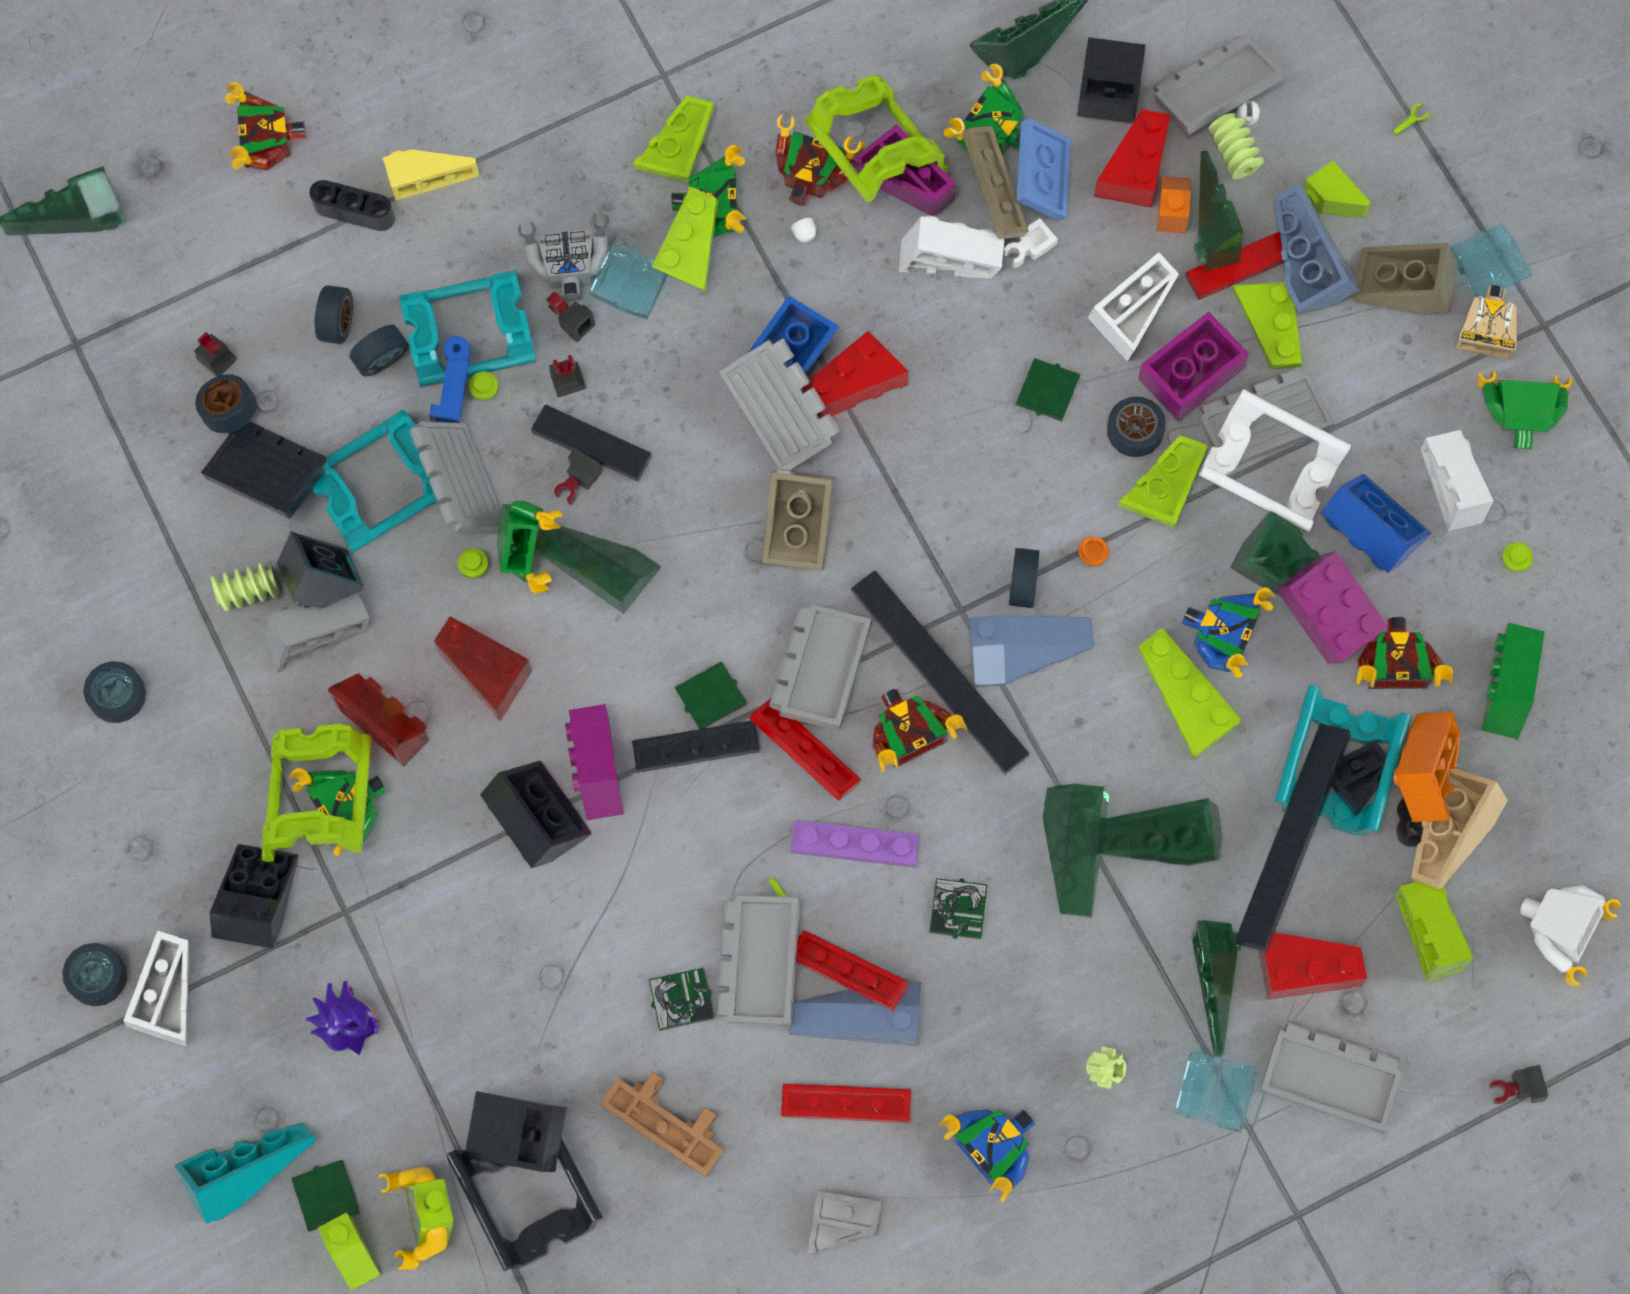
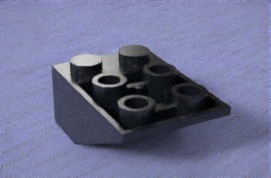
(1111, 80)
(253, 897)
(515, 1132)

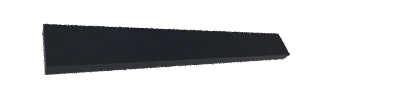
(940, 672)
(1293, 838)

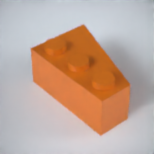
(1426, 765)

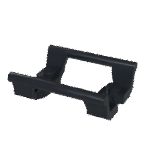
(535, 1238)

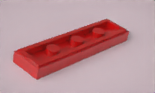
(1253, 260)
(806, 751)
(850, 970)
(846, 1103)

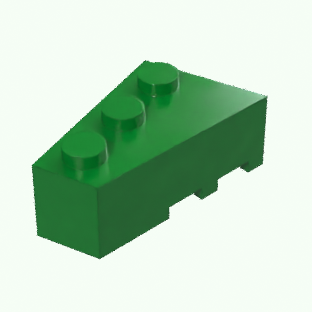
(1513, 681)

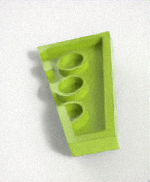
(1194, 703)

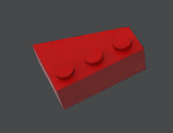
(1136, 163)
(857, 375)
(1309, 966)

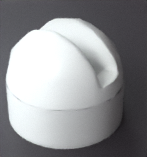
(1241, 112)
(804, 230)

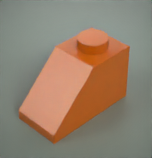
(1173, 204)

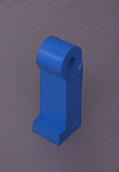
(457, 357)

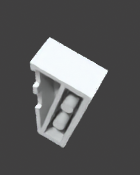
(951, 247)
(1133, 304)
(1456, 480)
(161, 993)

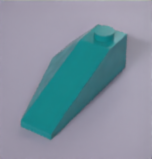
(229, 1178)

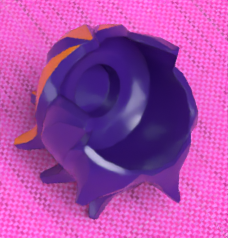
(343, 1020)

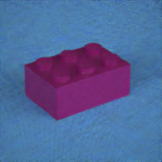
(1193, 366)
(1332, 607)

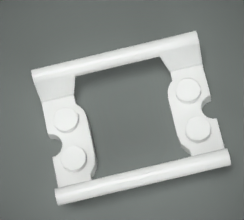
(1315, 475)

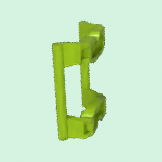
(891, 158)
(316, 826)

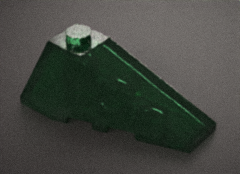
(1027, 41)
(82, 206)
(1218, 224)
(1273, 553)
(602, 566)
(1169, 834)
(1074, 835)
(1216, 964)

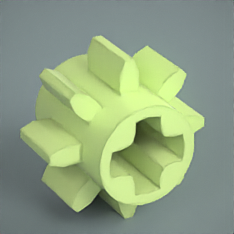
(1106, 1067)

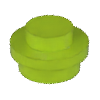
(483, 386)
(1517, 557)
(472, 563)

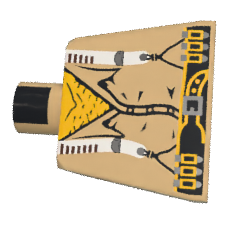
(1490, 326)

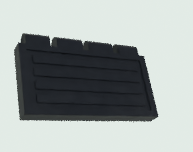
(266, 468)

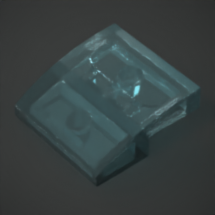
(1490, 260)
(628, 281)
(1216, 1091)

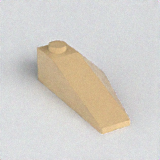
(1448, 843)

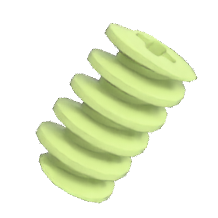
(1235, 146)
(245, 586)

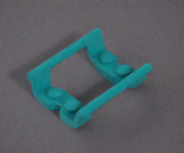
(510, 321)
(342, 504)
(1363, 731)

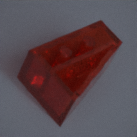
(484, 664)

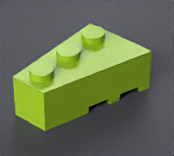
(1433, 930)

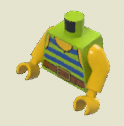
(428, 1212)

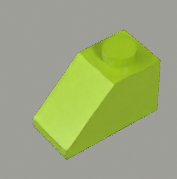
(1336, 193)
(349, 1251)

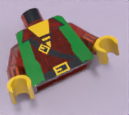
(262, 131)
(808, 165)
(1401, 660)
(911, 729)

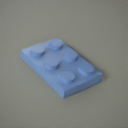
(1043, 169)

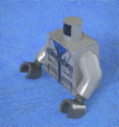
(567, 257)

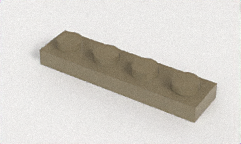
(995, 182)

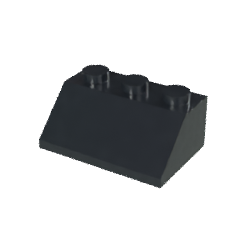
(317, 571)
(534, 813)

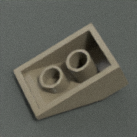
(1407, 277)
(798, 519)

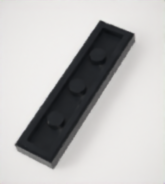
(591, 441)
(695, 746)

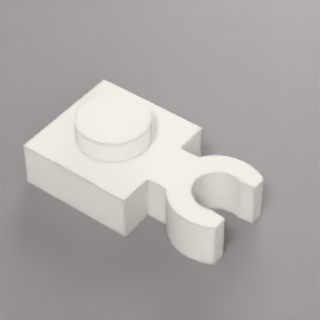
(1033, 243)

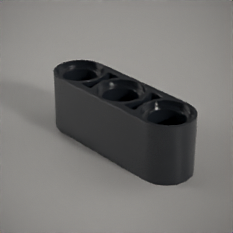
(360, 215)

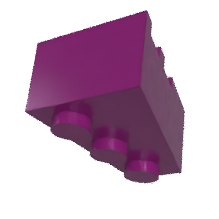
(921, 187)
(594, 761)

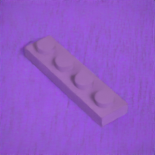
(854, 843)

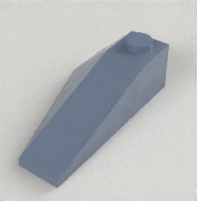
(1312, 262)
(1020, 645)
(856, 1018)

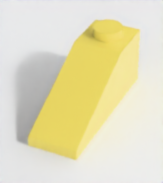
(422, 171)

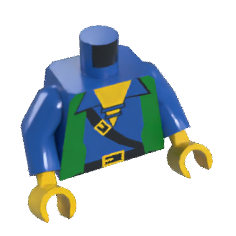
(1227, 628)
(993, 1145)

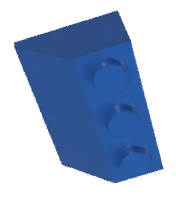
(802, 330)
(1374, 523)

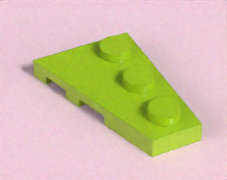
(679, 142)
(688, 243)
(1273, 322)
(1167, 484)

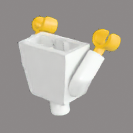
(1566, 923)

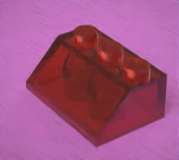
(380, 717)

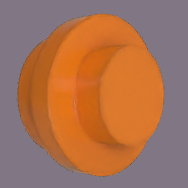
(1093, 551)

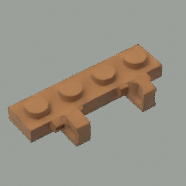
(684, 1140)

